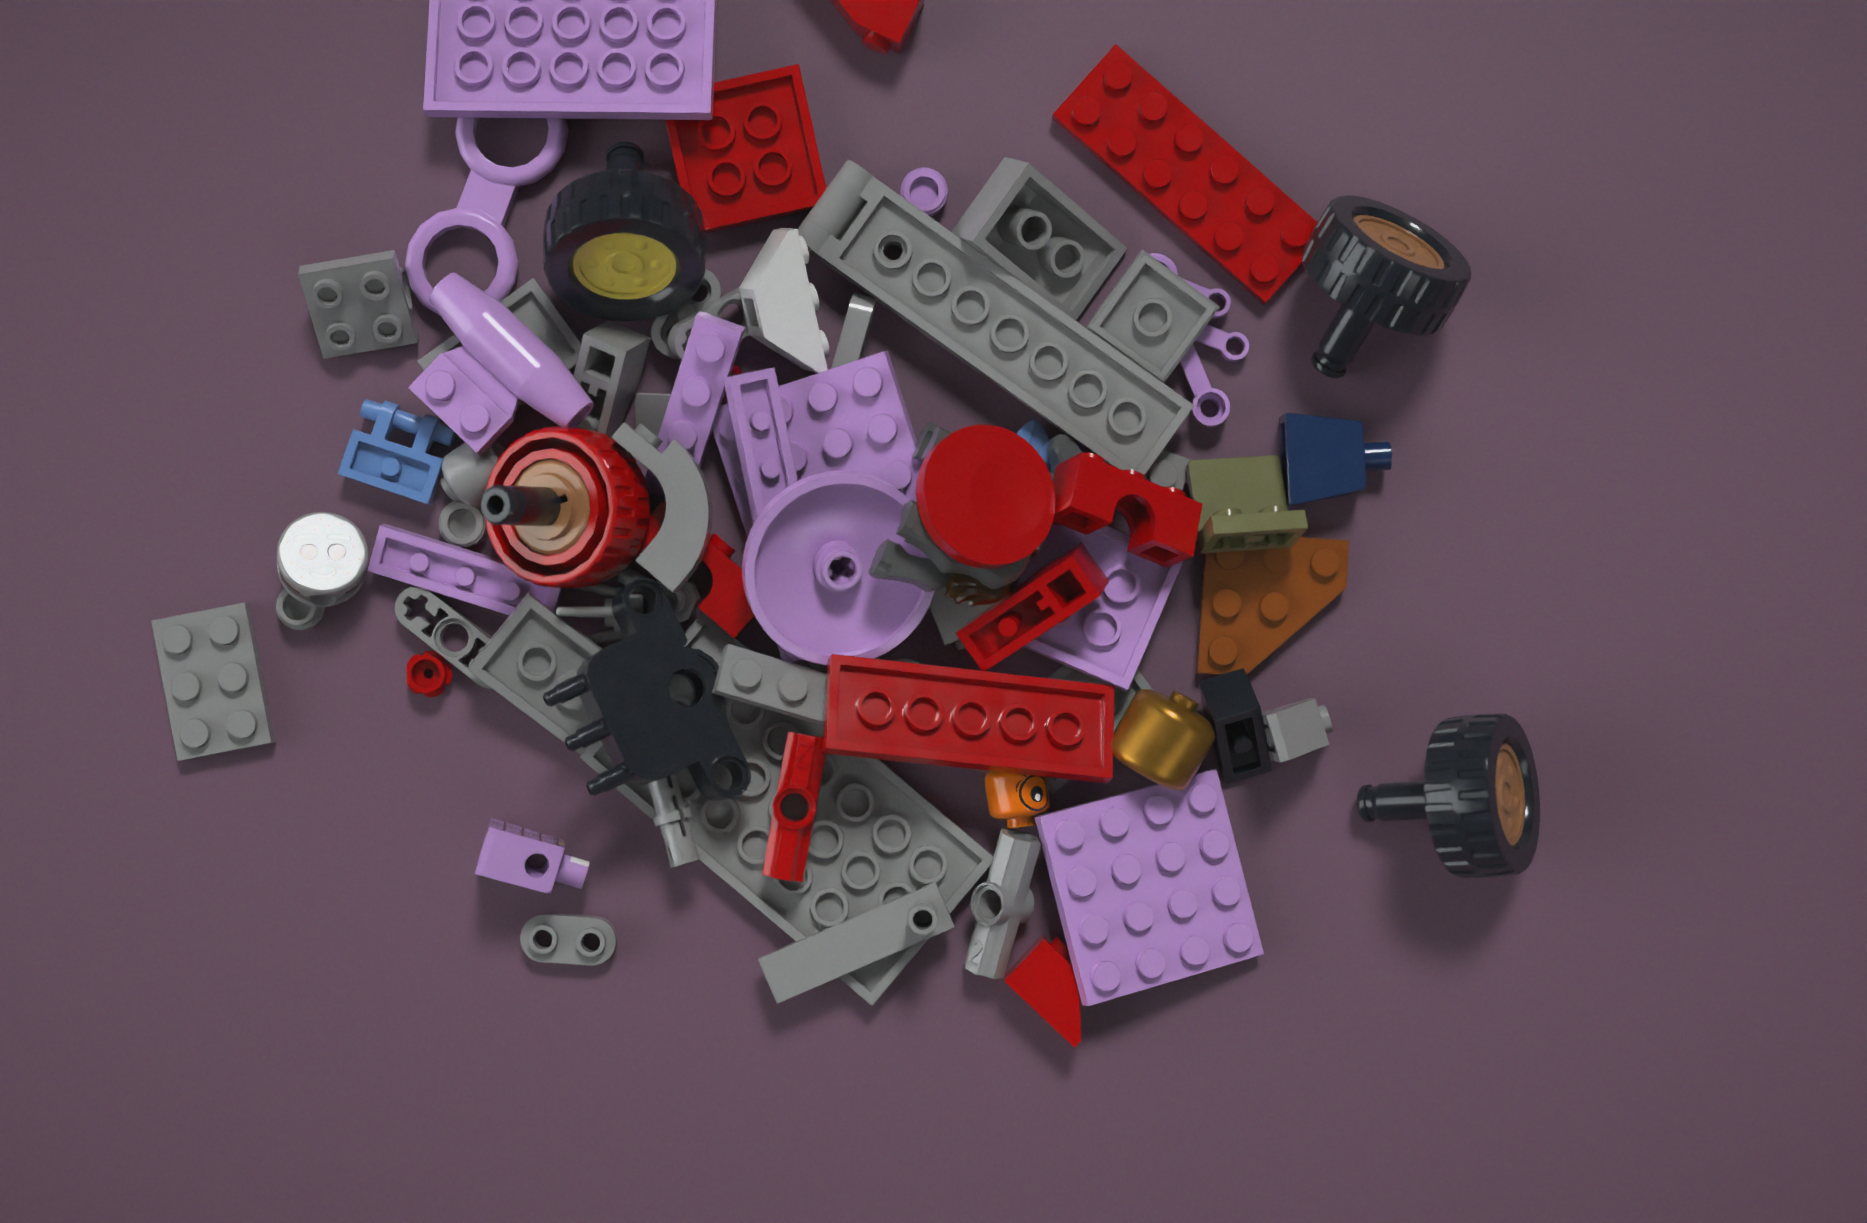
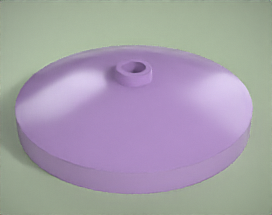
(824, 609)

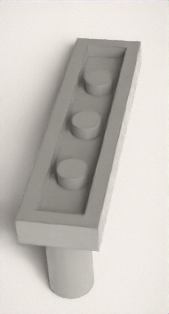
(856, 942)

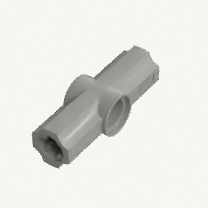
(1002, 903)

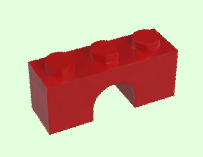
(1159, 518)
(727, 599)

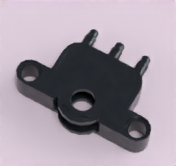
(633, 709)

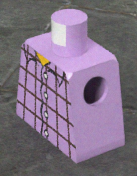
(506, 853)

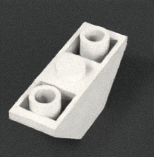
(783, 303)

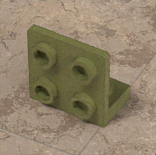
(1243, 504)

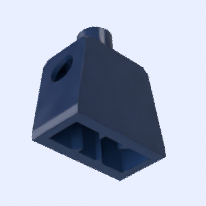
(1326, 457)

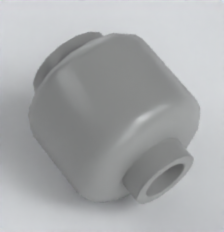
(468, 472)

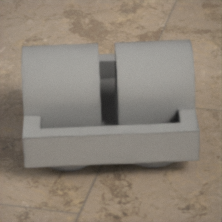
(359, 303)

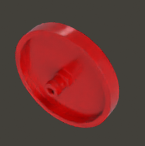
(985, 496)

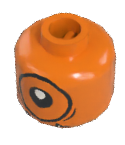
(1016, 797)

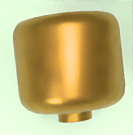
(1163, 738)

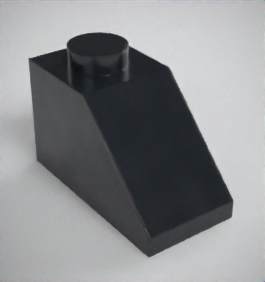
(1238, 725)

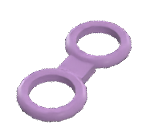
(483, 207)

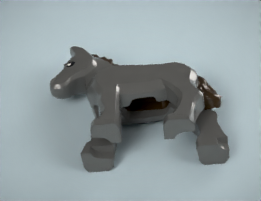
(940, 570)

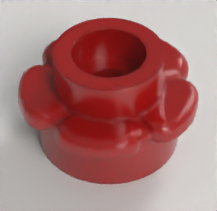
(416, 673)

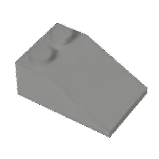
(1040, 236)

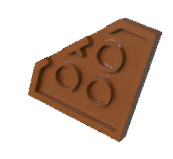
(1263, 598)

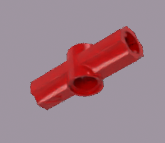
(789, 838)

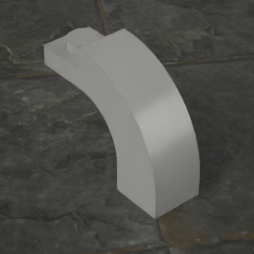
(689, 509)

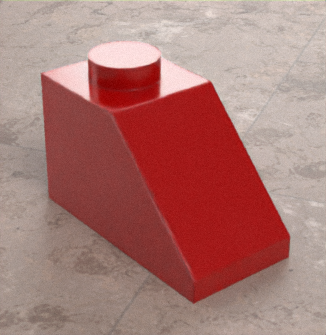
(1049, 986)

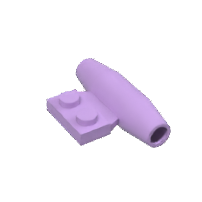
(497, 366)

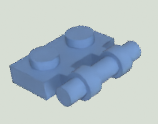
(391, 465)

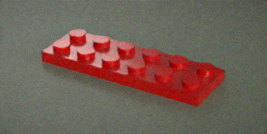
(1187, 173)
(968, 719)

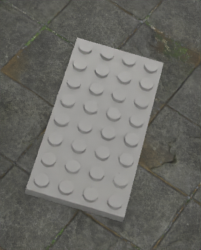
(867, 838)

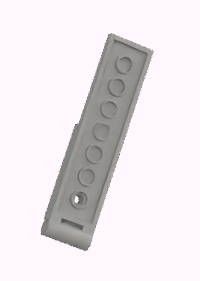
(992, 321)

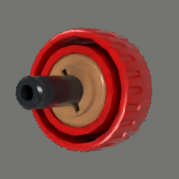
(566, 507)

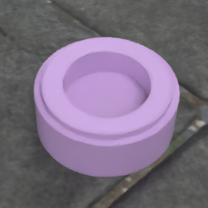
(925, 190)

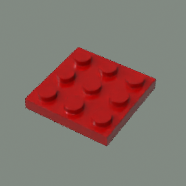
(755, 153)

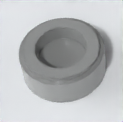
(462, 524)

